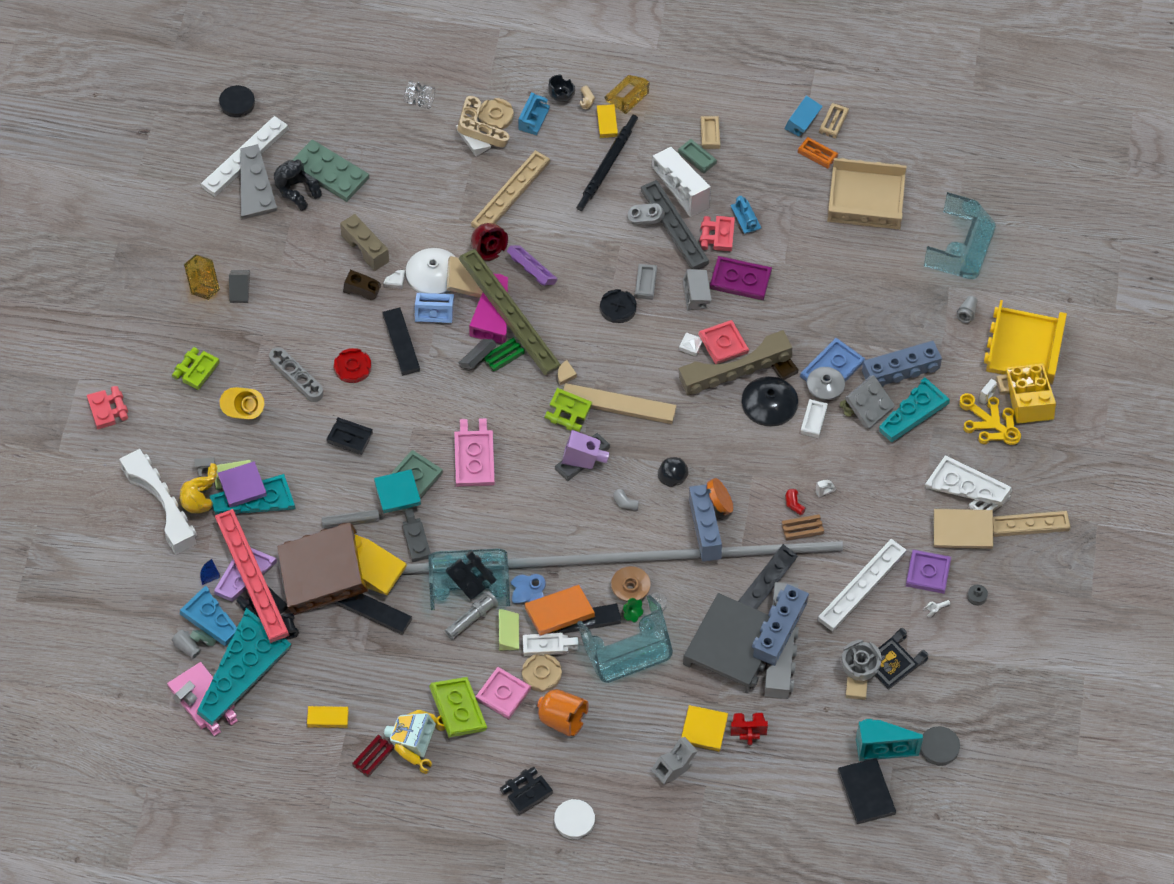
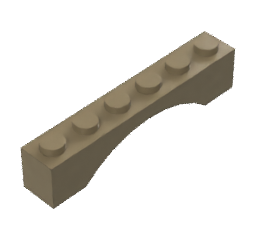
(701, 376)

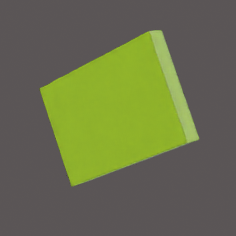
(458, 707)

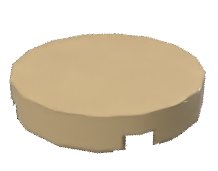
(496, 113)
(542, 672)

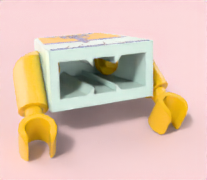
(413, 735)

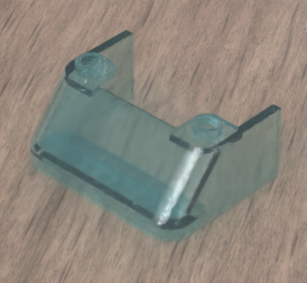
(966, 258)
(441, 583)
(633, 653)

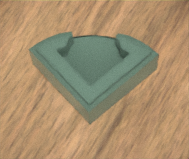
(200, 635)

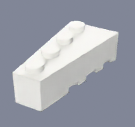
(682, 181)

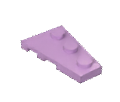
(231, 583)

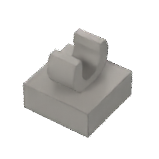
(204, 463)
(186, 694)

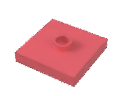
(723, 342)

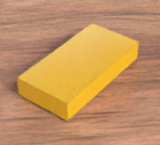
(607, 121)
(327, 717)

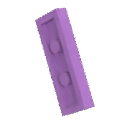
(531, 265)

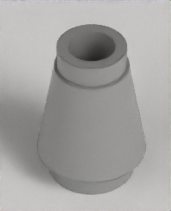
(967, 310)
(186, 644)

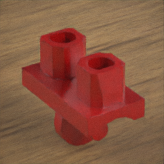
(748, 729)

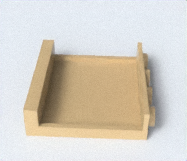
(866, 193)

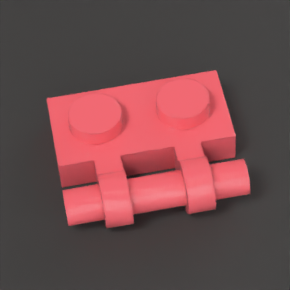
(723, 233)
(101, 409)

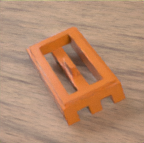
(815, 154)

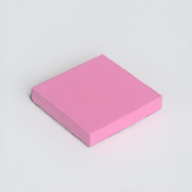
(503, 693)

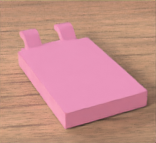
(474, 455)
(201, 679)

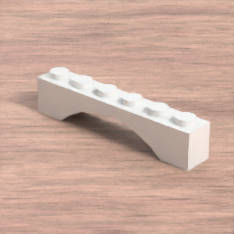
(139, 472)

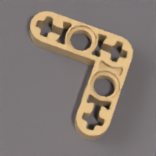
(468, 124)

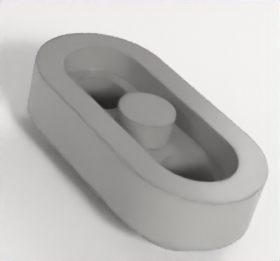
(644, 214)

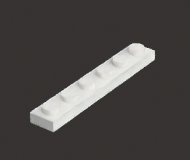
(232, 166)
(861, 585)

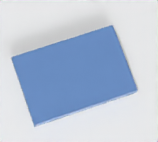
(837, 356)

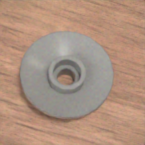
(825, 389)

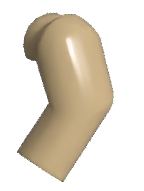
(588, 98)

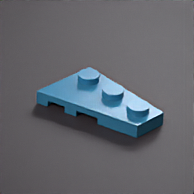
(208, 616)

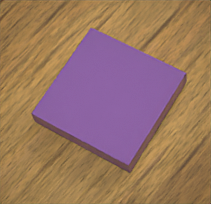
(242, 484)
(928, 571)

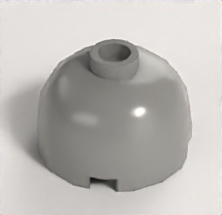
(861, 660)

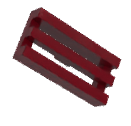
(383, 743)

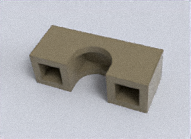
(357, 233)

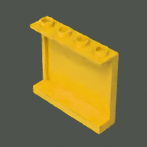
(1024, 340)

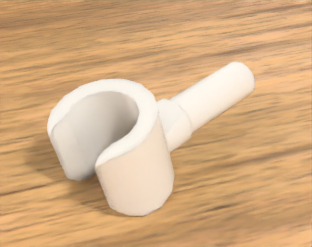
(933, 607)

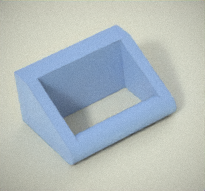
(434, 311)

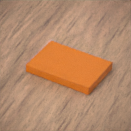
(559, 610)

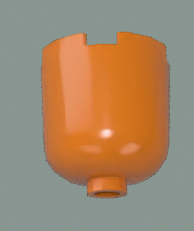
(562, 711)

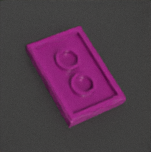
(740, 278)

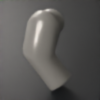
(623, 501)

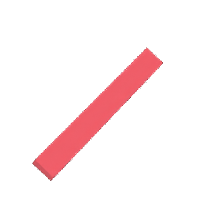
(251, 576)

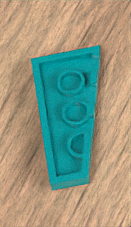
(277, 499)

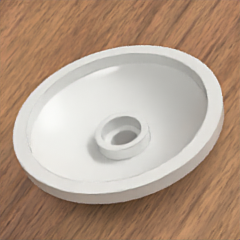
(427, 277)

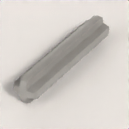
(353, 518)

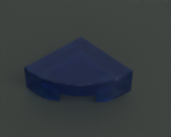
(209, 572)

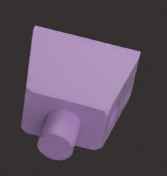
(583, 451)

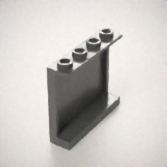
(726, 641)

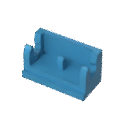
(533, 114)
(803, 116)

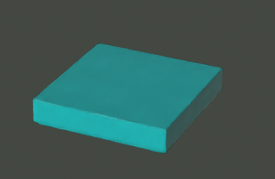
(397, 491)

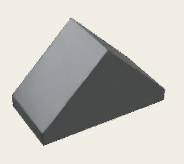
(239, 286)

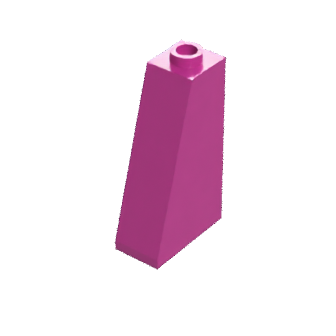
(487, 321)

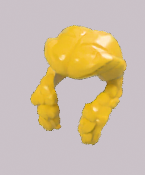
(190, 495)

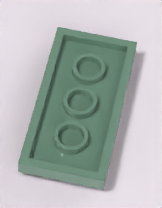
(332, 170)

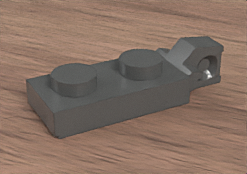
(415, 537)

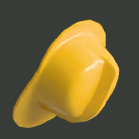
(242, 403)

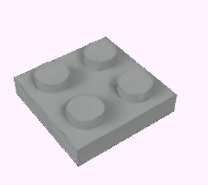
(869, 401)

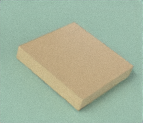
(460, 280)

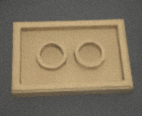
(963, 528)

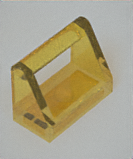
(626, 103)

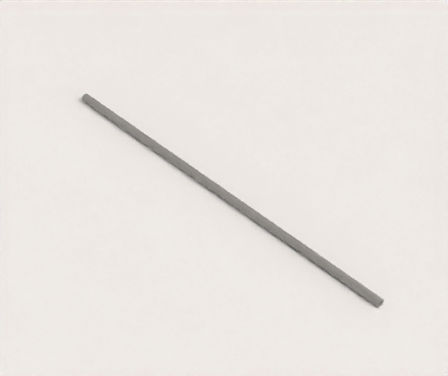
(650, 556)

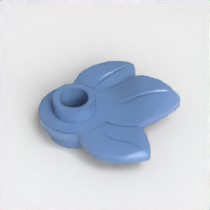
(525, 590)

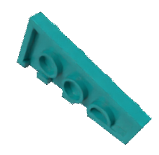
(919, 406)

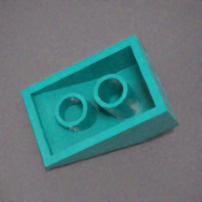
(886, 741)

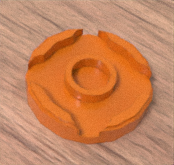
(720, 496)

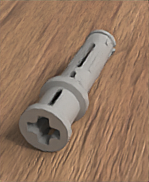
(478, 610)

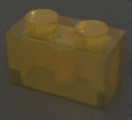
(201, 277)

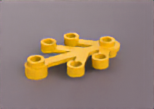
(990, 422)

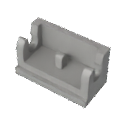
(696, 289)

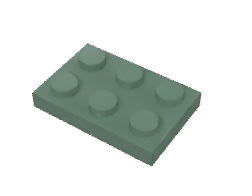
(423, 470)

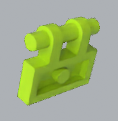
(199, 371)
(570, 404)

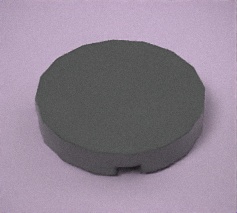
(940, 745)

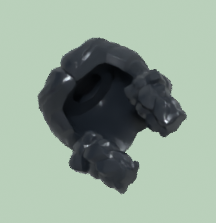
(291, 173)

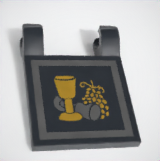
(896, 661)

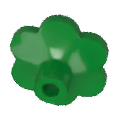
(633, 610)

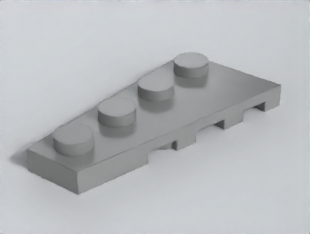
(255, 185)

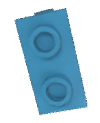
(745, 215)

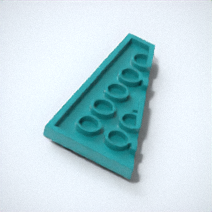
(242, 665)

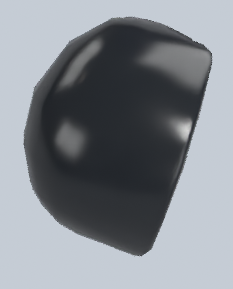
(561, 89)
(672, 471)

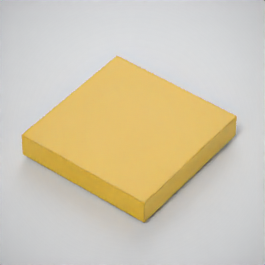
(705, 727)

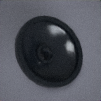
(769, 409)

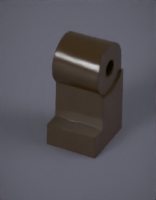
(361, 285)

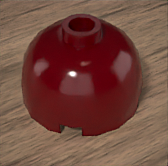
(489, 240)

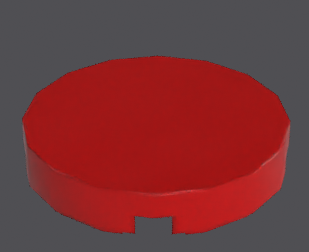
(352, 365)

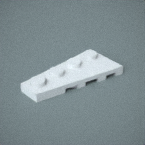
(967, 482)

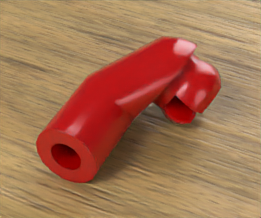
(792, 502)

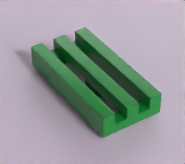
(501, 352)

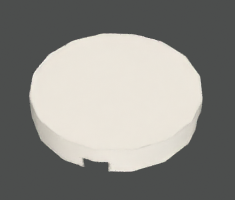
(574, 819)

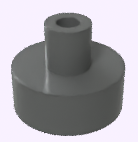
(977, 595)

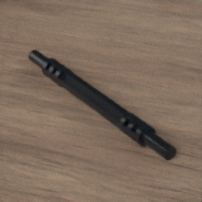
(607, 162)

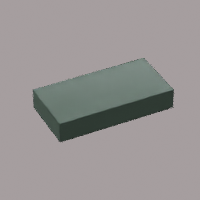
(697, 156)

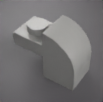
(676, 762)

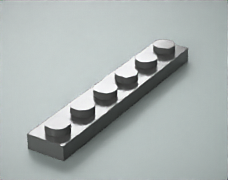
(676, 226)

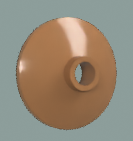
(633, 577)

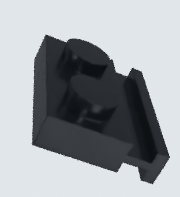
(349, 436)

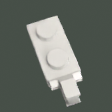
(548, 644)

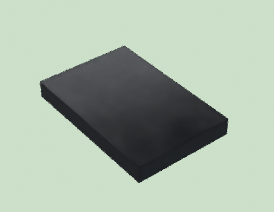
(866, 791)

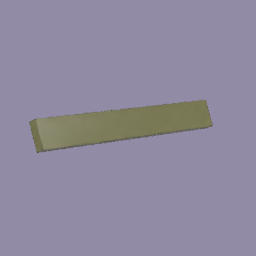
(509, 312)

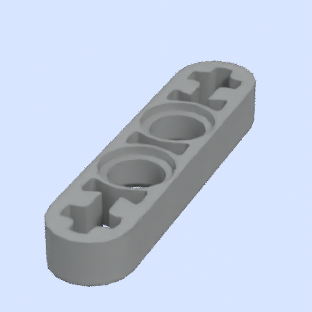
(296, 374)

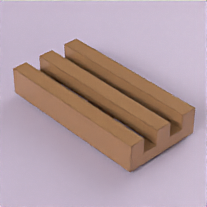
(802, 524)

